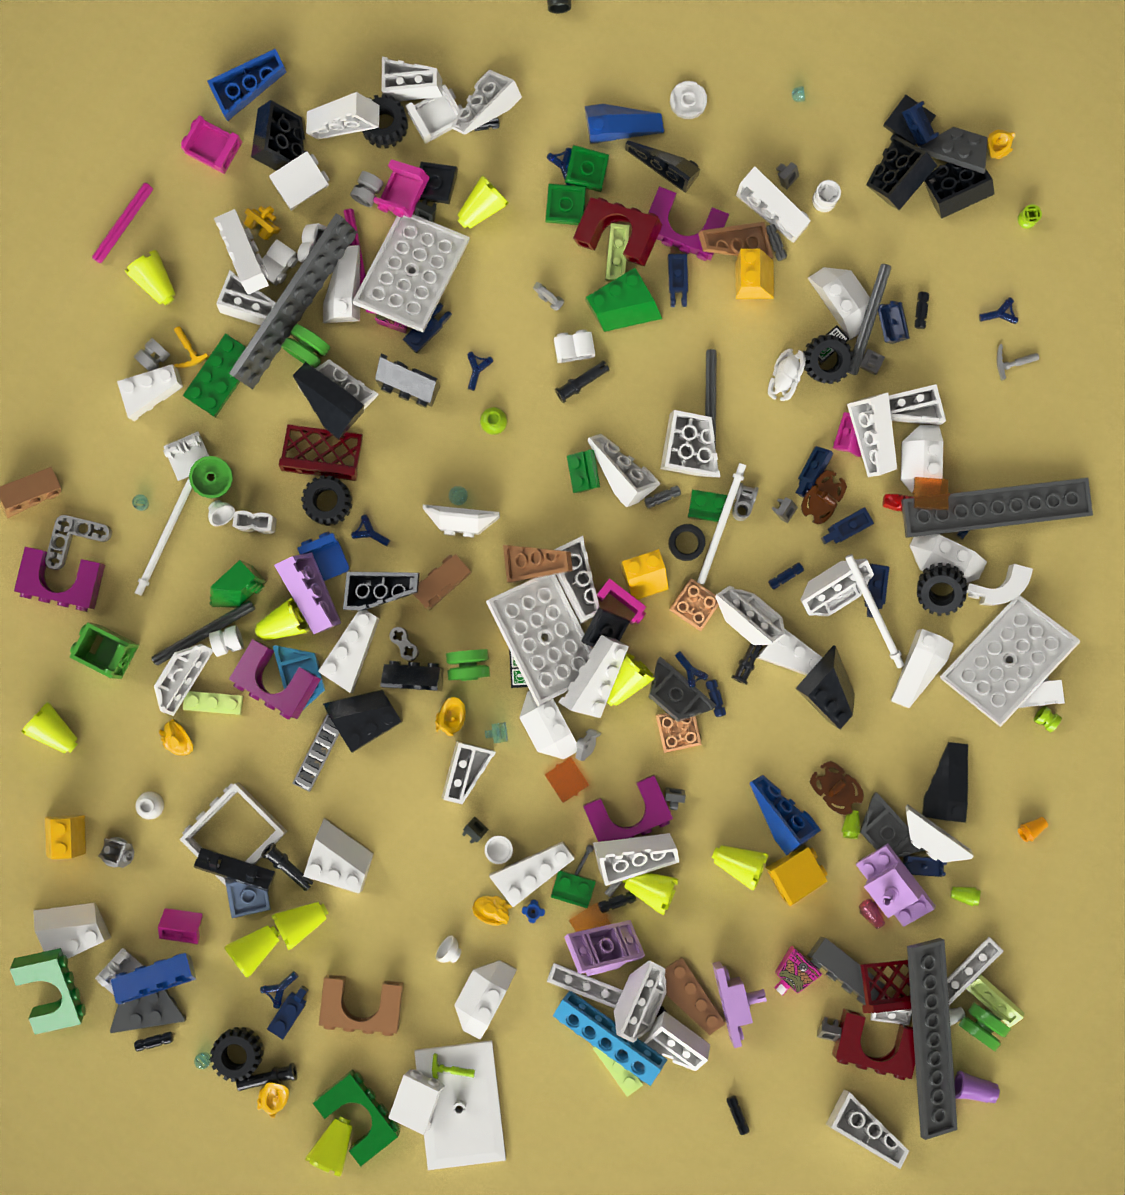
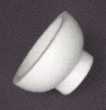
(220, 513)
(149, 805)
(498, 849)
(448, 950)

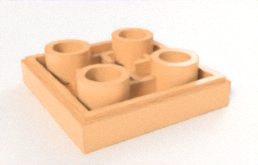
(695, 604)
(676, 734)

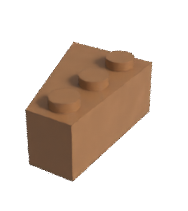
(28, 491)
(441, 581)

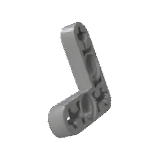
(72, 529)

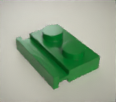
(583, 471)
(706, 505)
(573, 889)

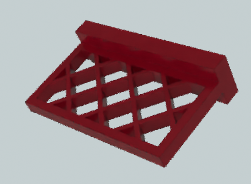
(314, 467)
(887, 1004)

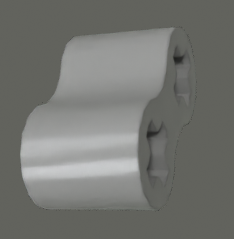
(404, 643)

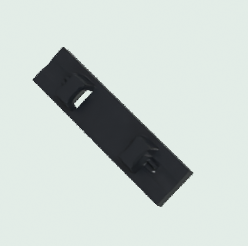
(234, 869)

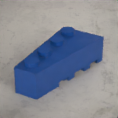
(246, 82)
(153, 978)

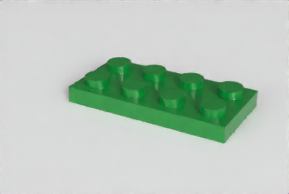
(213, 382)

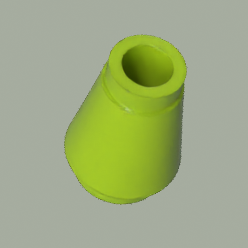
(851, 825)
(966, 895)

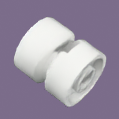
(826, 196)
(224, 641)

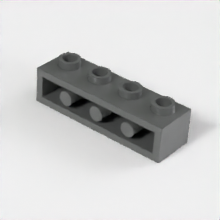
(841, 968)

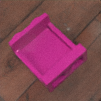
(211, 144)
(402, 189)
(625, 598)

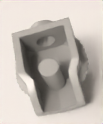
(117, 852)

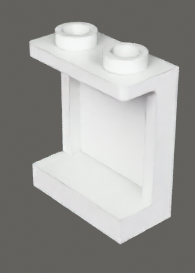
(434, 115)
(299, 180)
(416, 1101)

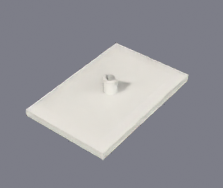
(411, 271)
(536, 612)
(1016, 636)
(476, 1130)

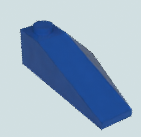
(616, 122)
(786, 822)

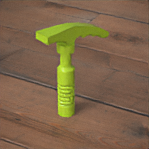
(453, 1070)

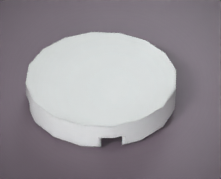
(688, 100)

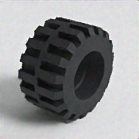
(396, 130)
(843, 363)
(315, 489)
(944, 603)
(225, 1065)

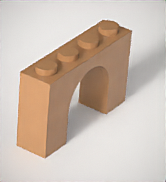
(335, 1014)

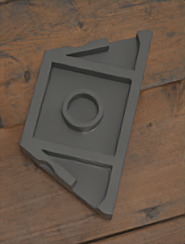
(959, 148)
(674, 695)
(884, 826)
(147, 1012)

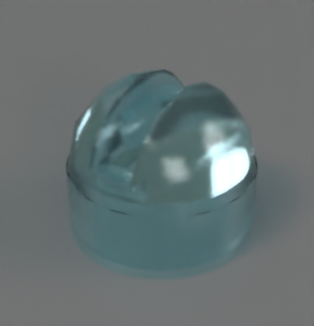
(798, 94)
(140, 499)
(205, 1059)

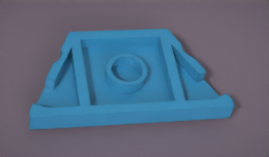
(290, 660)

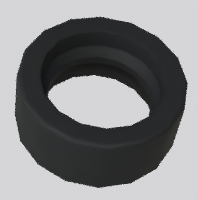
(685, 528)

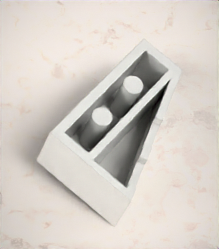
(1047, 693)
(677, 1042)

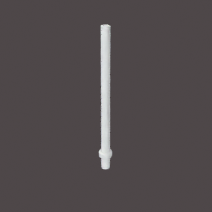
(738, 476)
(143, 582)
(894, 653)

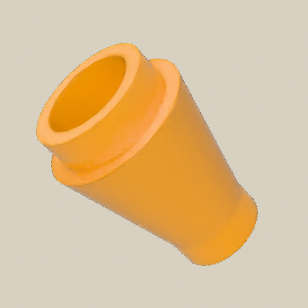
(1030, 830)

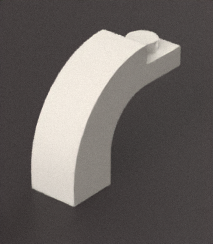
(1013, 585)

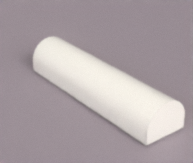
(972, 968)
(584, 985)

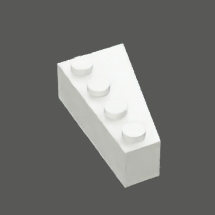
(343, 117)
(596, 678)
(530, 873)

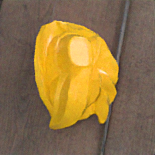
(1000, 143)
(451, 716)
(176, 739)
(491, 910)
(272, 1098)

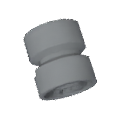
(366, 189)
(149, 362)

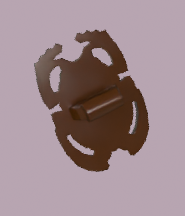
(823, 497)
(837, 788)

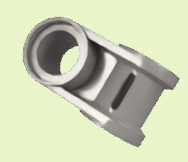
(744, 498)

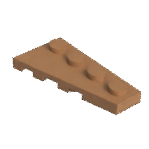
(733, 238)
(532, 563)
(690, 997)

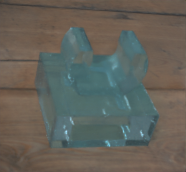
(498, 733)

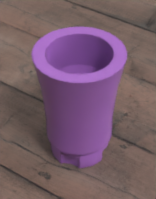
(975, 1088)

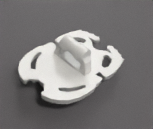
(787, 374)

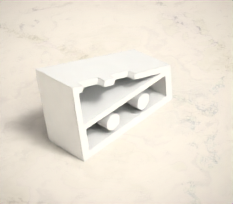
(410, 81)
(238, 304)
(148, 389)
(917, 406)
(790, 654)
(464, 770)

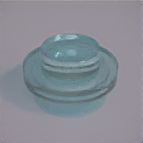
(458, 495)

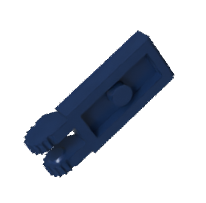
(678, 278)
(417, 340)

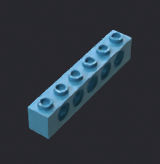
(602, 1034)

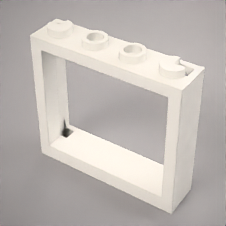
(216, 805)

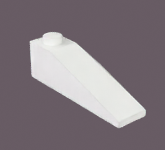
(492, 97)
(342, 289)
(625, 477)
(923, 662)

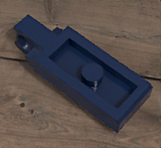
(813, 469)
(848, 526)
(878, 586)
(288, 1013)

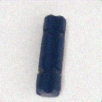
(786, 576)
(715, 697)

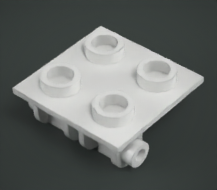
(185, 453)
(120, 963)

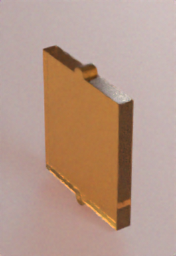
(931, 493)
(566, 780)
(589, 919)

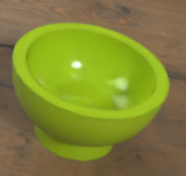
(493, 420)

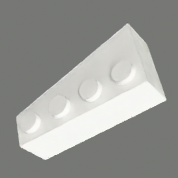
(772, 205)
(242, 251)
(874, 433)
(579, 583)
(349, 653)
(634, 856)
(860, 1126)

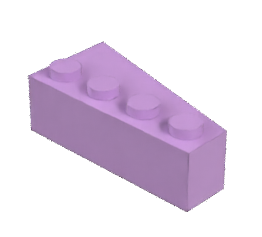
(309, 591)

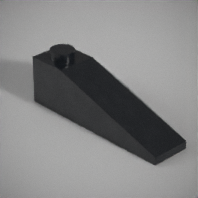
(671, 167)
(330, 402)
(372, 589)
(949, 786)

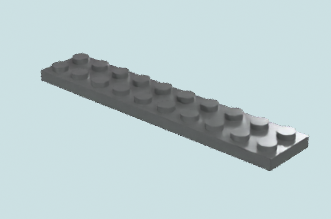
(294, 301)
(1001, 507)
(932, 1038)

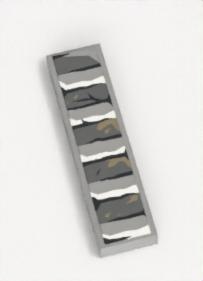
(317, 755)

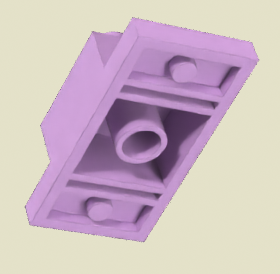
(894, 886)
(604, 947)
(735, 1002)

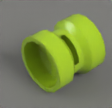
(1027, 220)
(1047, 718)

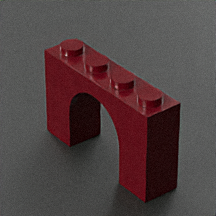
(601, 214)
(848, 1048)

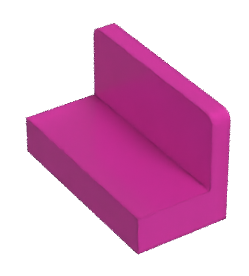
(846, 437)
(180, 926)

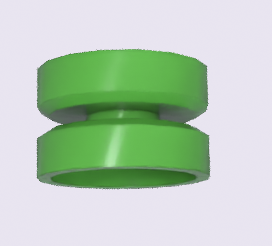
(307, 344)
(206, 466)
(468, 666)
(984, 1026)

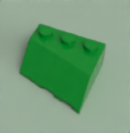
(623, 303)
(236, 586)

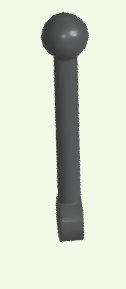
(589, 848)

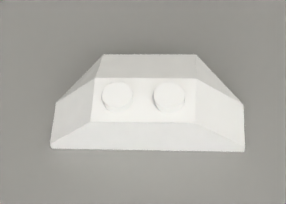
(843, 297)
(922, 455)
(461, 520)
(939, 549)
(834, 588)
(750, 616)
(180, 676)
(547, 728)
(934, 839)
(483, 996)
(640, 1001)

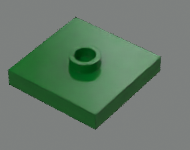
(587, 168)
(565, 204)

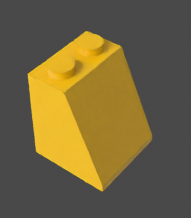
(754, 275)
(645, 574)
(65, 836)
(797, 874)

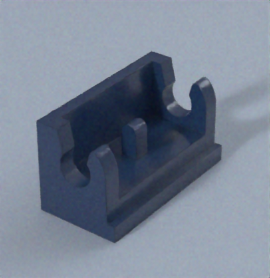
(919, 124)
(893, 322)
(924, 865)

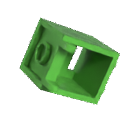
(112, 655)

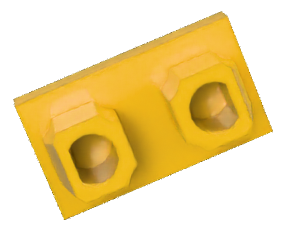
(255, 217)

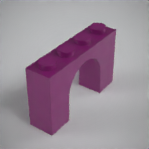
(662, 206)
(32, 581)
(249, 677)
(655, 814)

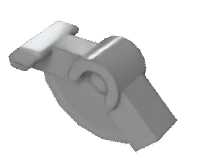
(546, 296)
(586, 745)

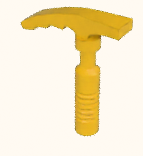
(187, 345)

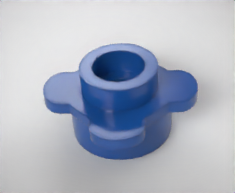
(533, 906)

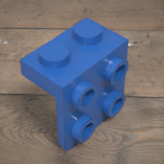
(327, 555)

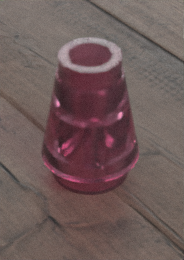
(871, 912)

